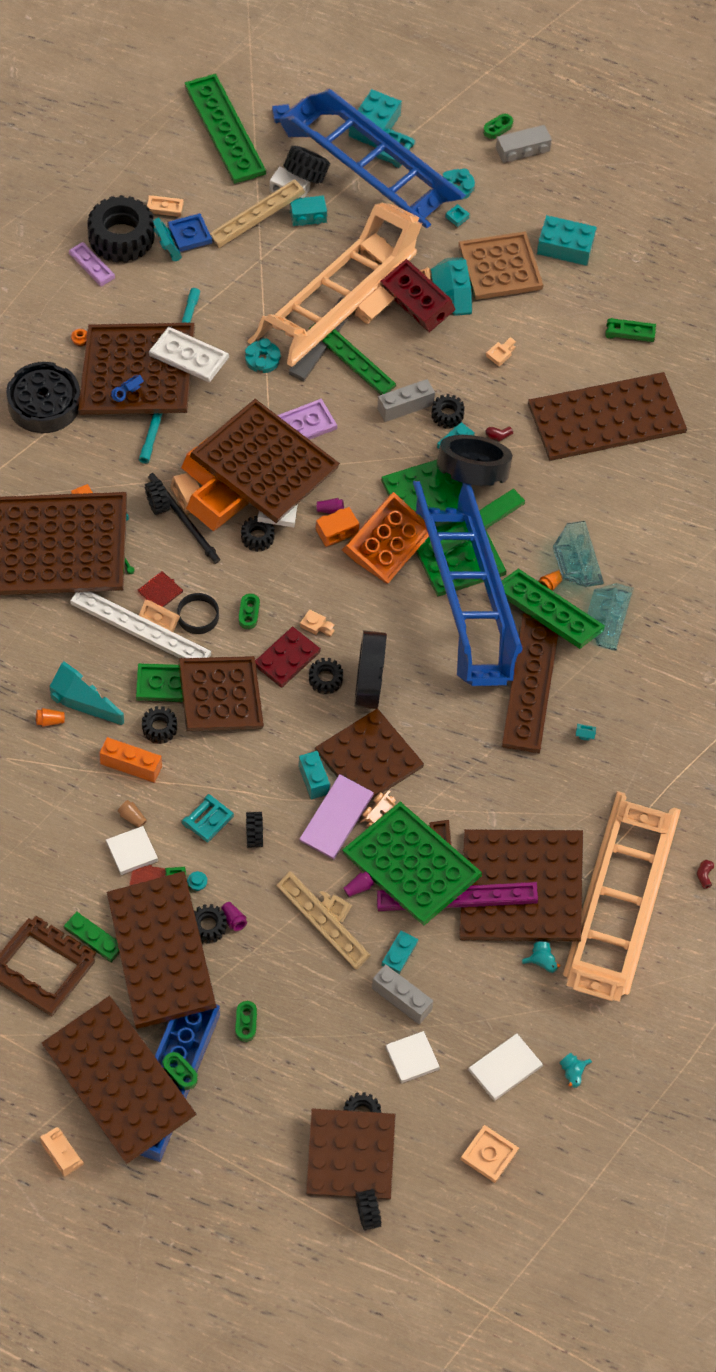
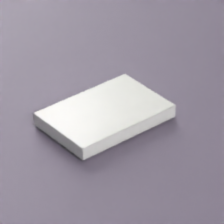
(505, 1067)

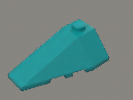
(75, 694)

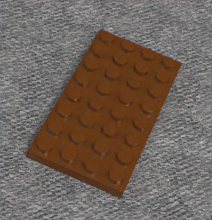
(607, 416)
(161, 950)
(118, 1079)

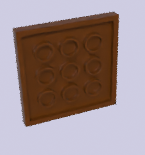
(220, 693)
(370, 754)
(350, 1153)

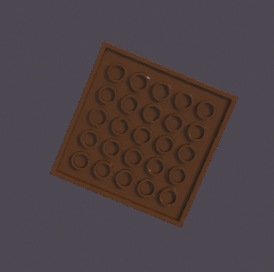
(119, 353)
(264, 460)
(527, 856)

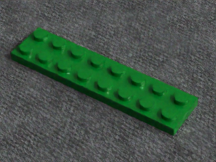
(225, 128)

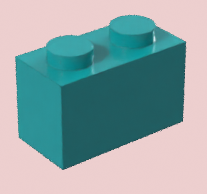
(308, 211)
(314, 775)

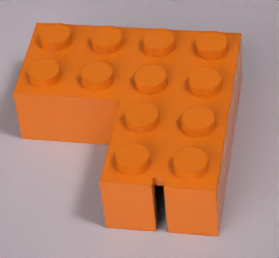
(214, 501)

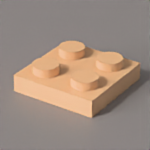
(489, 1153)

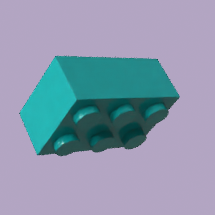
(381, 110)
(566, 240)

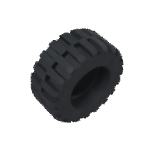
(121, 246)

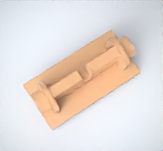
(382, 803)

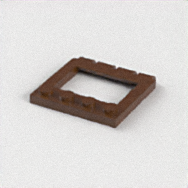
(53, 939)

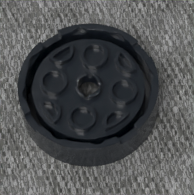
(38, 412)
(474, 460)
(370, 669)

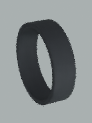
(198, 597)

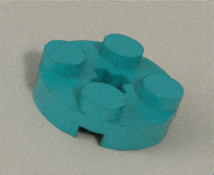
(463, 177)
(262, 347)

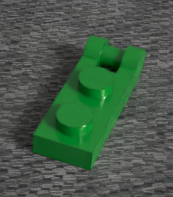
(630, 330)

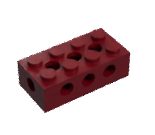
(418, 295)

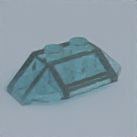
(577, 556)
(610, 607)

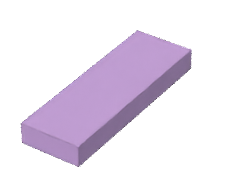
(91, 264)

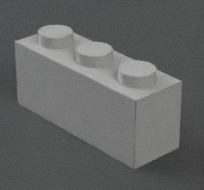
(523, 143)
(406, 400)
(402, 994)

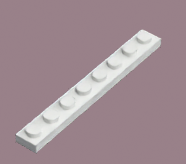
(138, 626)

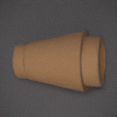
(132, 814)

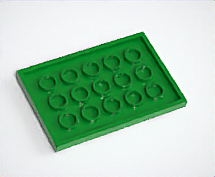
(412, 863)

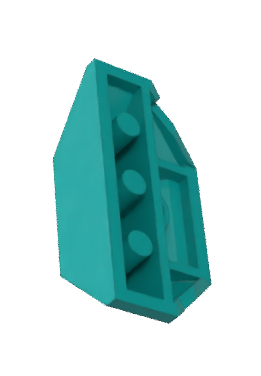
(453, 279)

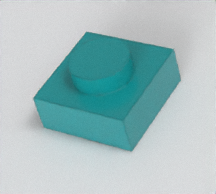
(457, 215)
(585, 732)

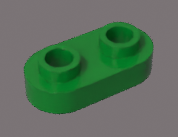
(495, 126)
(247, 612)
(246, 1022)
(180, 1072)

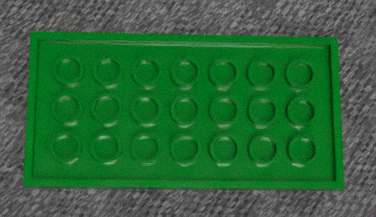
(439, 493)

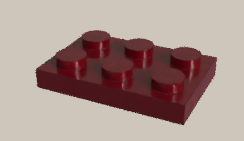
(287, 657)

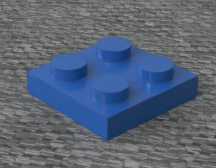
(189, 232)

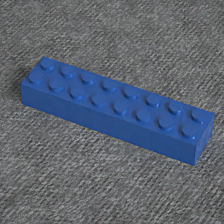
(190, 1039)

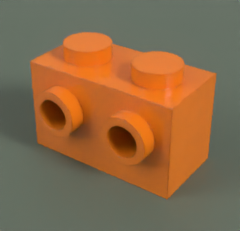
(337, 526)

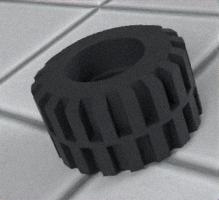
(306, 164)

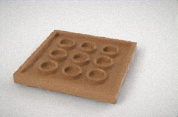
(501, 265)

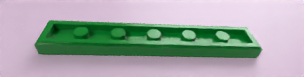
(358, 362)
(490, 515)

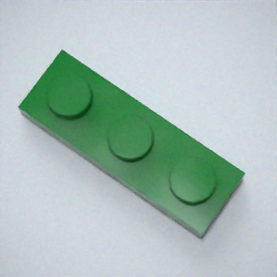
(93, 936)

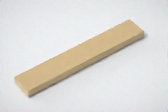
(257, 213)
(323, 920)

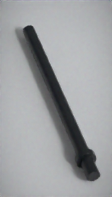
(209, 551)

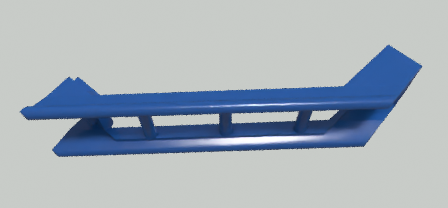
(308, 109)
(510, 642)

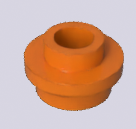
(79, 341)

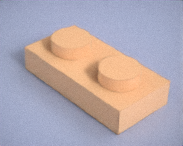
(165, 206)
(159, 615)

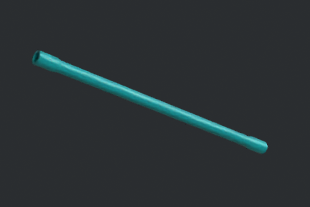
(147, 448)

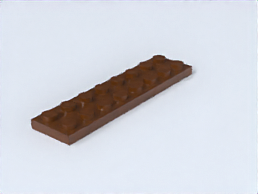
(530, 687)

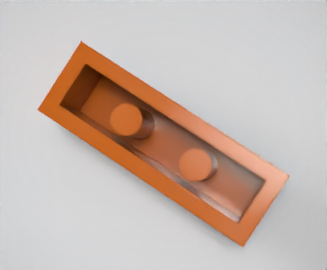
(130, 760)

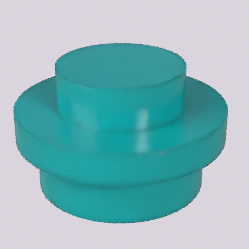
(197, 881)

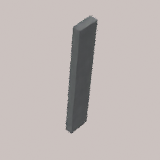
(304, 367)

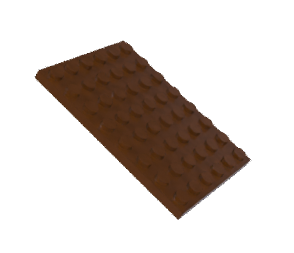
(62, 543)

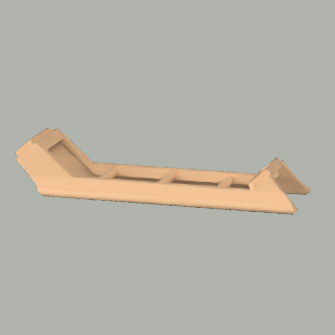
(305, 341)
(596, 979)

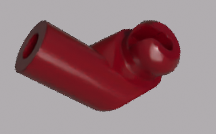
(497, 434)
(703, 871)

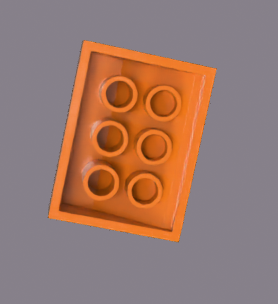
(387, 538)

